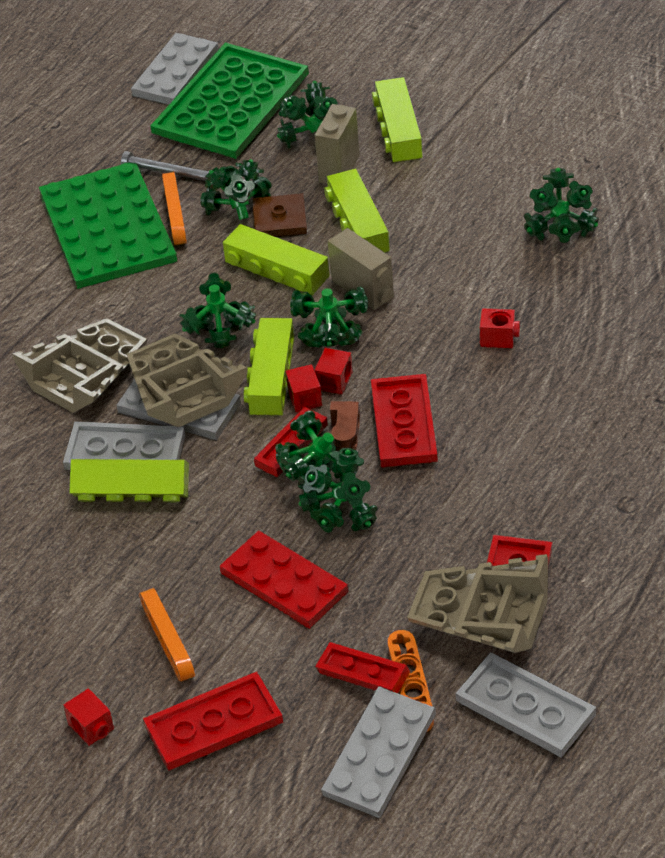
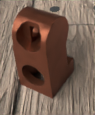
(345, 424)

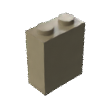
(337, 142)
(358, 264)

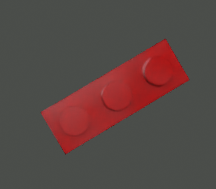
(266, 458)
(362, 668)

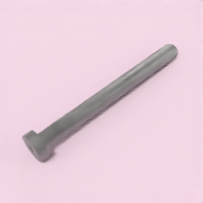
(128, 157)

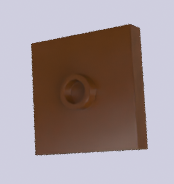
(280, 215)

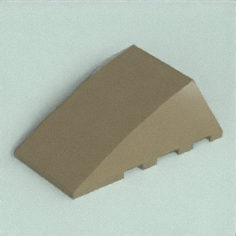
(80, 365)
(183, 381)
(485, 603)

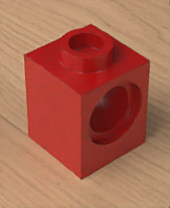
(498, 328)
(334, 370)
(303, 388)
(88, 717)

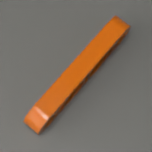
(174, 208)
(167, 635)
(415, 679)

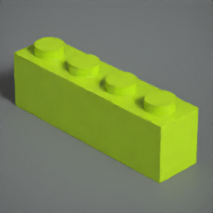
(397, 120)
(355, 208)
(276, 259)
(269, 362)
(129, 479)

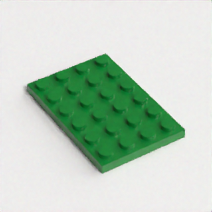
(229, 100)
(107, 224)

